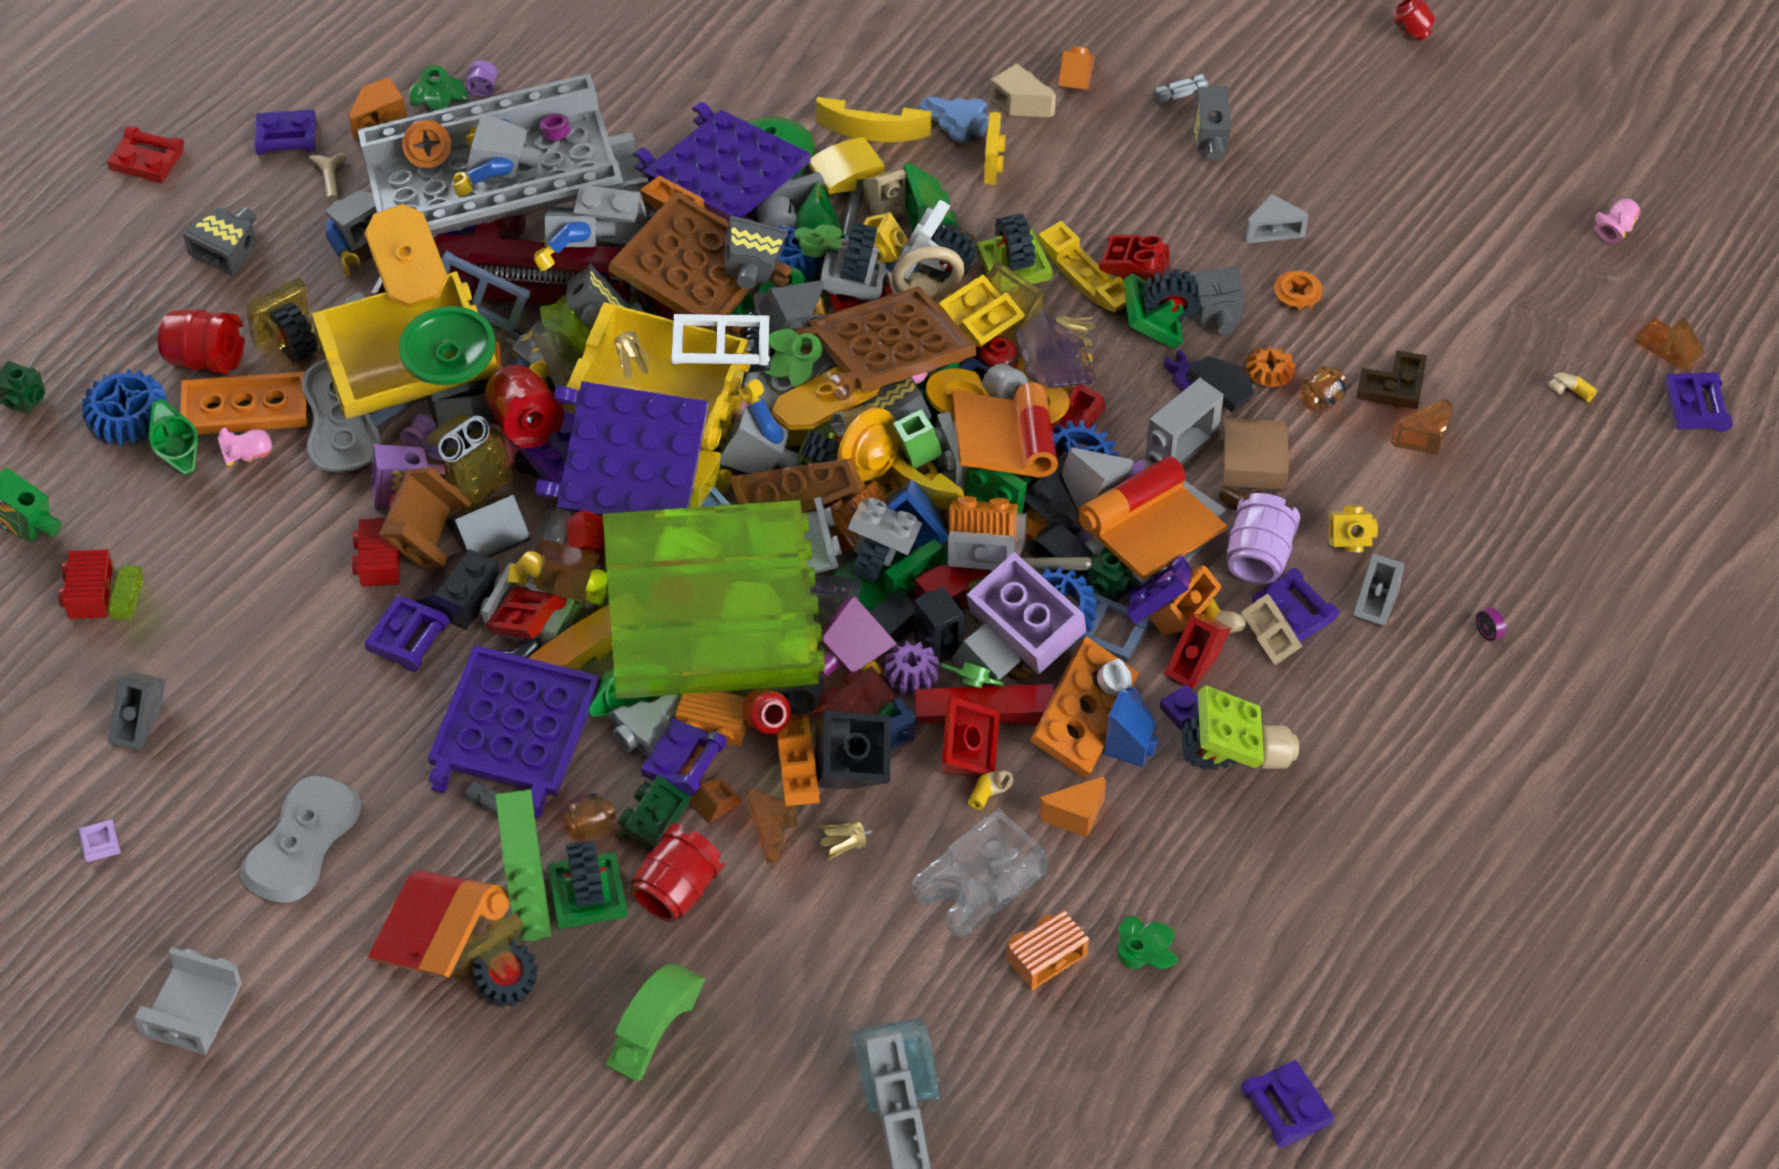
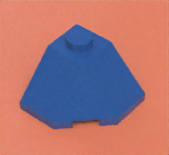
(914, 501)
(1130, 729)

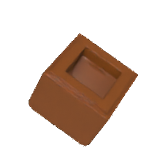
(714, 800)

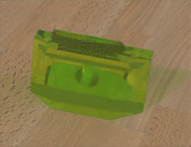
(564, 322)

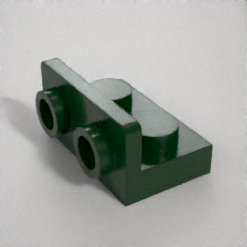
(656, 808)

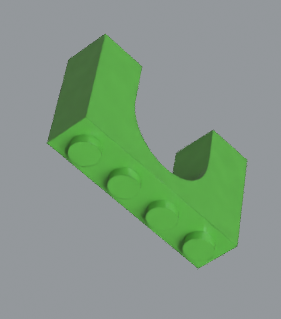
(523, 863)

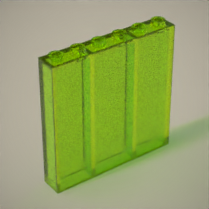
(711, 599)

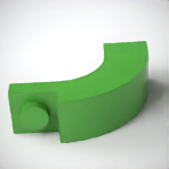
(917, 439)
(656, 1004)

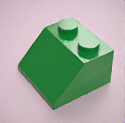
(923, 192)

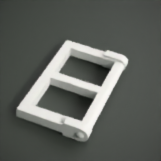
(720, 356)

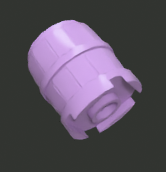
(1261, 538)

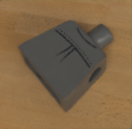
(1220, 299)

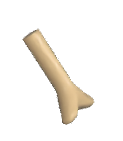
(328, 167)

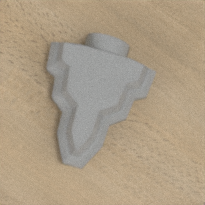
(643, 722)

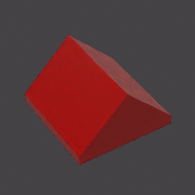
(969, 739)

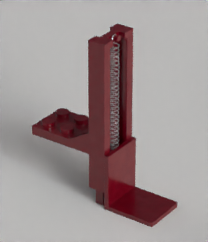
(498, 245)

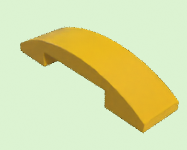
(875, 127)
(1080, 269)
(939, 490)

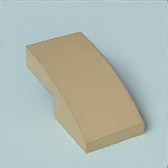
(1271, 629)

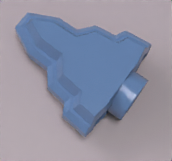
(958, 117)

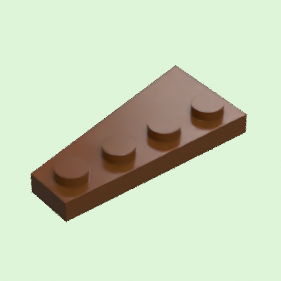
(804, 483)

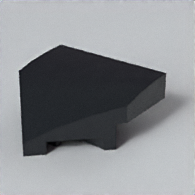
(1226, 378)

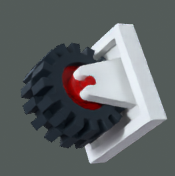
(935, 234)

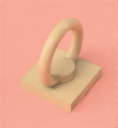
(931, 286)

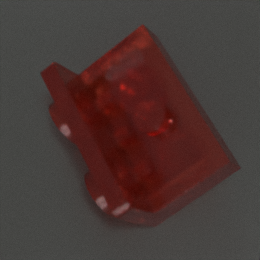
(862, 693)

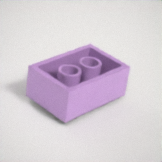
(1027, 612)

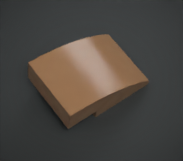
(1255, 453)

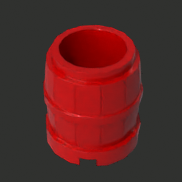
(201, 340)
(523, 406)
(675, 873)

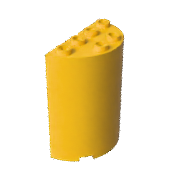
(364, 350)
(700, 381)

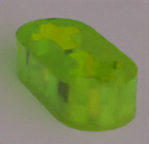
(126, 592)

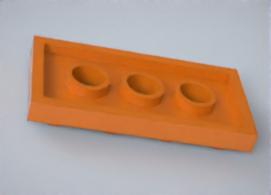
(259, 414)
(1066, 710)

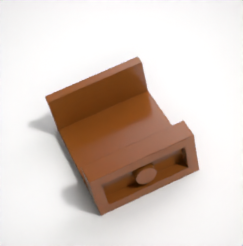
(420, 516)

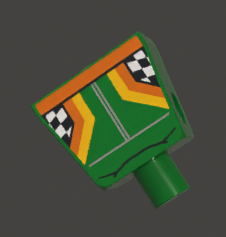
(24, 508)

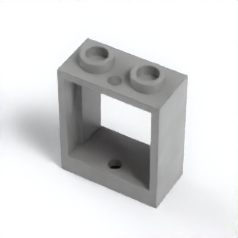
(1185, 424)

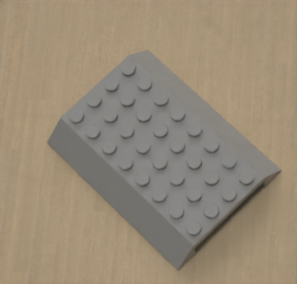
(563, 165)

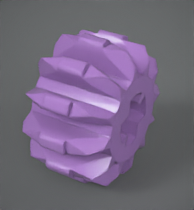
(911, 668)

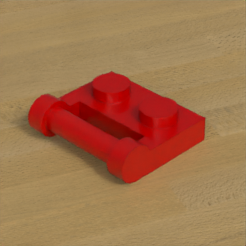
(143, 161)
(521, 619)

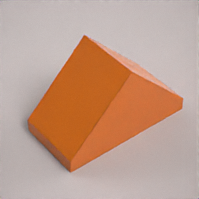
(1074, 806)

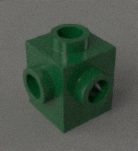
(20, 387)
(1109, 575)

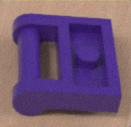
(285, 131)
(1689, 403)
(1159, 590)
(1297, 616)
(398, 627)
(675, 751)
(1296, 1098)

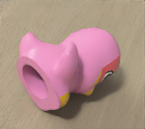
(1620, 219)
(247, 446)

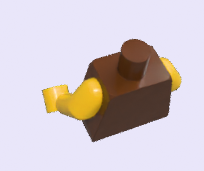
(562, 572)

